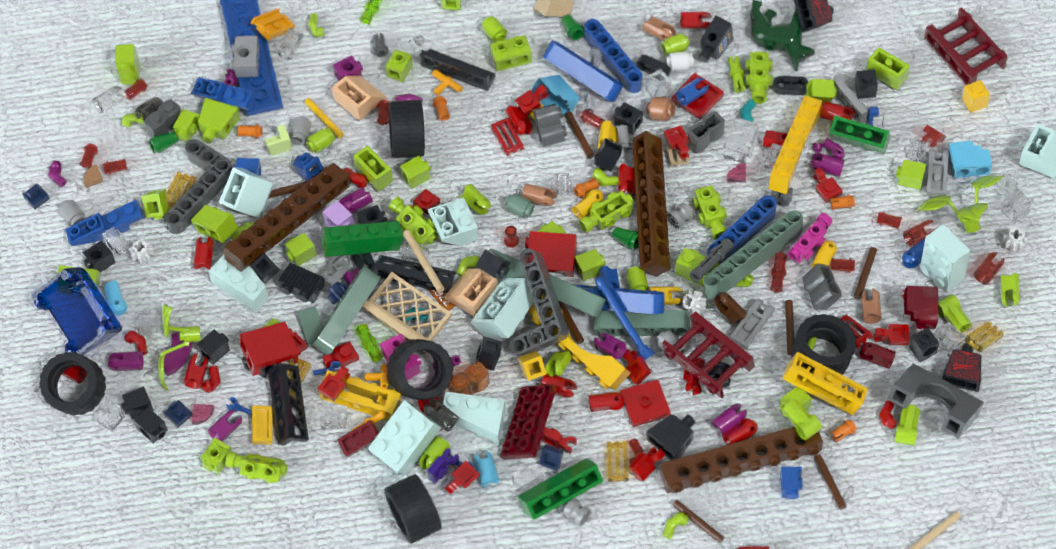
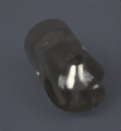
(148, 107)
(441, 414)

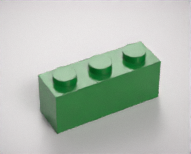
(859, 134)

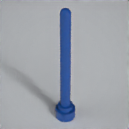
(644, 351)

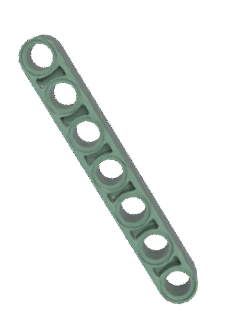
(753, 254)
(565, 291)

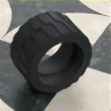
(406, 129)
(829, 329)
(55, 368)
(442, 375)
(413, 508)

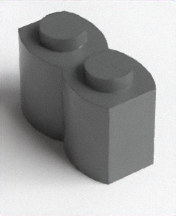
(162, 119)
(549, 125)
(706, 132)
(821, 286)

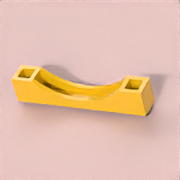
(791, 151)
(607, 368)

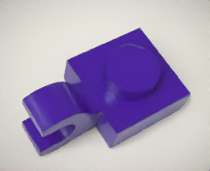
(439, 467)

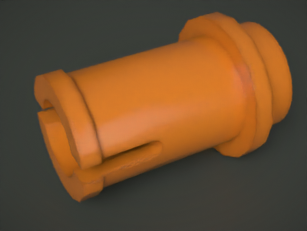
(441, 107)
(250, 131)
(582, 189)
(843, 202)
(844, 430)

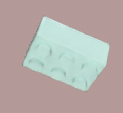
(944, 258)
(504, 308)
(404, 438)

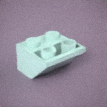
(1040, 151)
(246, 192)
(454, 222)

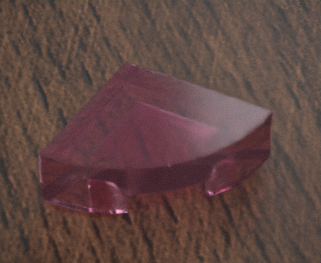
(737, 174)
(201, 413)

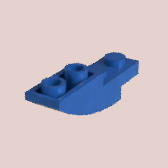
(224, 93)
(92, 227)

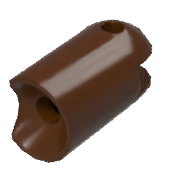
(729, 307)

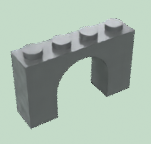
(921, 383)

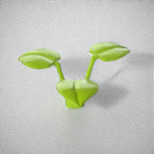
(968, 215)
(186, 334)

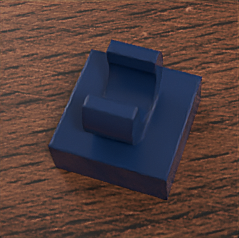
(36, 196)
(178, 413)
(551, 457)

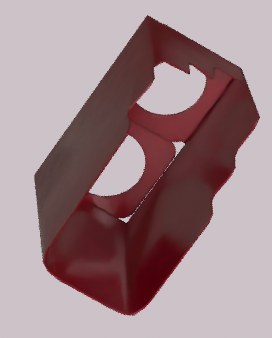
(922, 305)

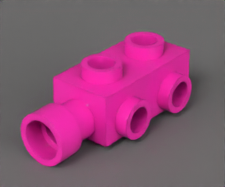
(813, 237)

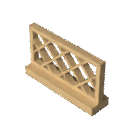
(393, 323)

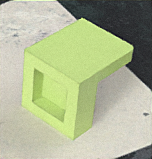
(280, 142)

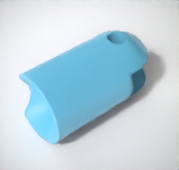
(115, 298)
(486, 469)

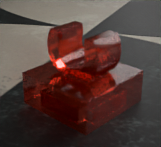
(934, 134)

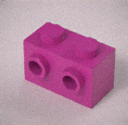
(412, 365)

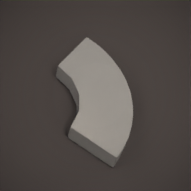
(337, 268)

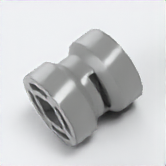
(680, 215)
(577, 512)

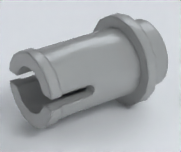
(622, 136)

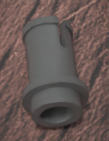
(380, 47)

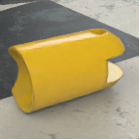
(607, 131)
(583, 207)
(825, 253)
(668, 290)

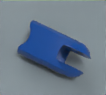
(689, 92)
(913, 255)
(609, 276)

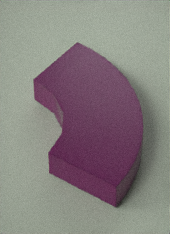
(176, 359)

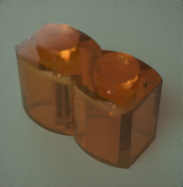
(471, 381)

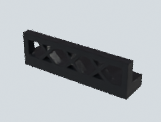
(457, 69)
(412, 276)
(283, 403)

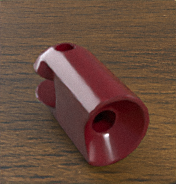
(877, 354)

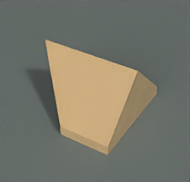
(554, 7)

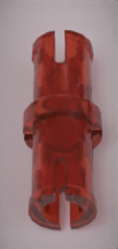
(778, 272)

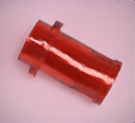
(136, 89)
(383, 112)
(591, 118)
(90, 151)
(115, 166)
(889, 220)
(511, 238)
(843, 265)

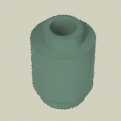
(519, 205)

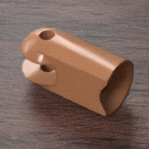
(658, 28)
(539, 194)
(871, 309)

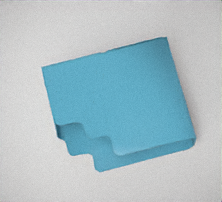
(557, 89)
(969, 159)

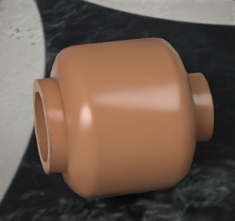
(661, 109)

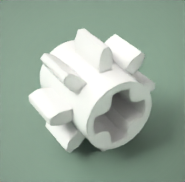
(1015, 239)
(141, 251)
(694, 302)

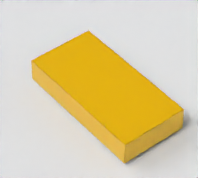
(262, 425)

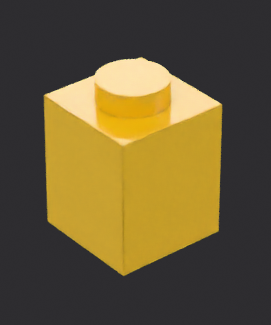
(975, 96)
(532, 365)

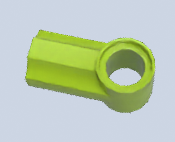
(951, 310)
(805, 424)
(907, 429)

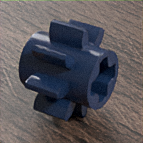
(337, 291)

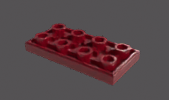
(528, 422)

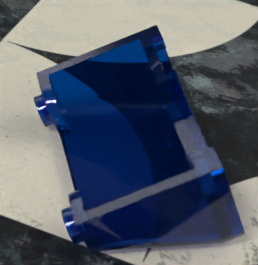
(78, 310)

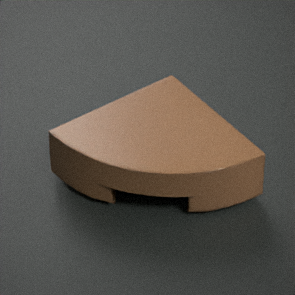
(92, 176)

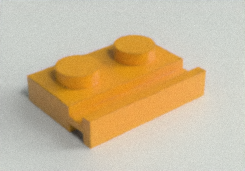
(272, 24)

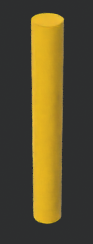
(324, 118)

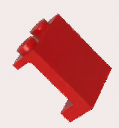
(556, 249)
(268, 346)

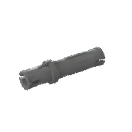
(716, 255)

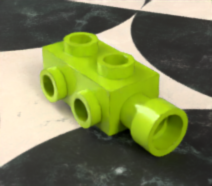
(759, 76)
(706, 200)
(608, 212)
(416, 222)
(259, 469)

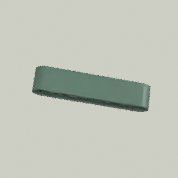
(346, 310)
(645, 324)

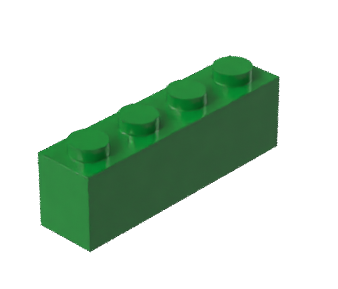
(362, 238)
(560, 488)

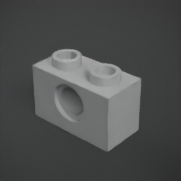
(248, 65)

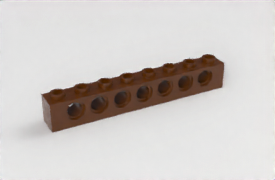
(651, 204)
(286, 216)
(729, 453)

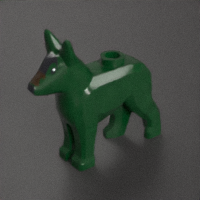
(779, 36)

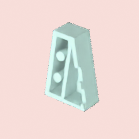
(243, 285)
(478, 414)

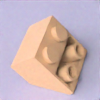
(357, 96)
(471, 290)

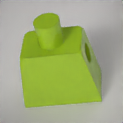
(217, 120)

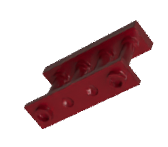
(958, 61)
(713, 337)

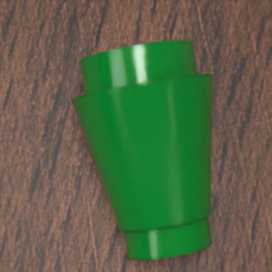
(573, 28)
(162, 142)
(626, 237)

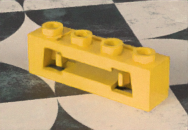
(825, 383)
(361, 397)

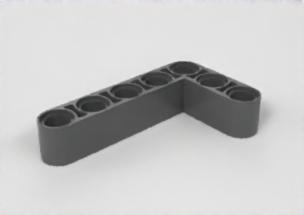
(202, 186)
(542, 305)

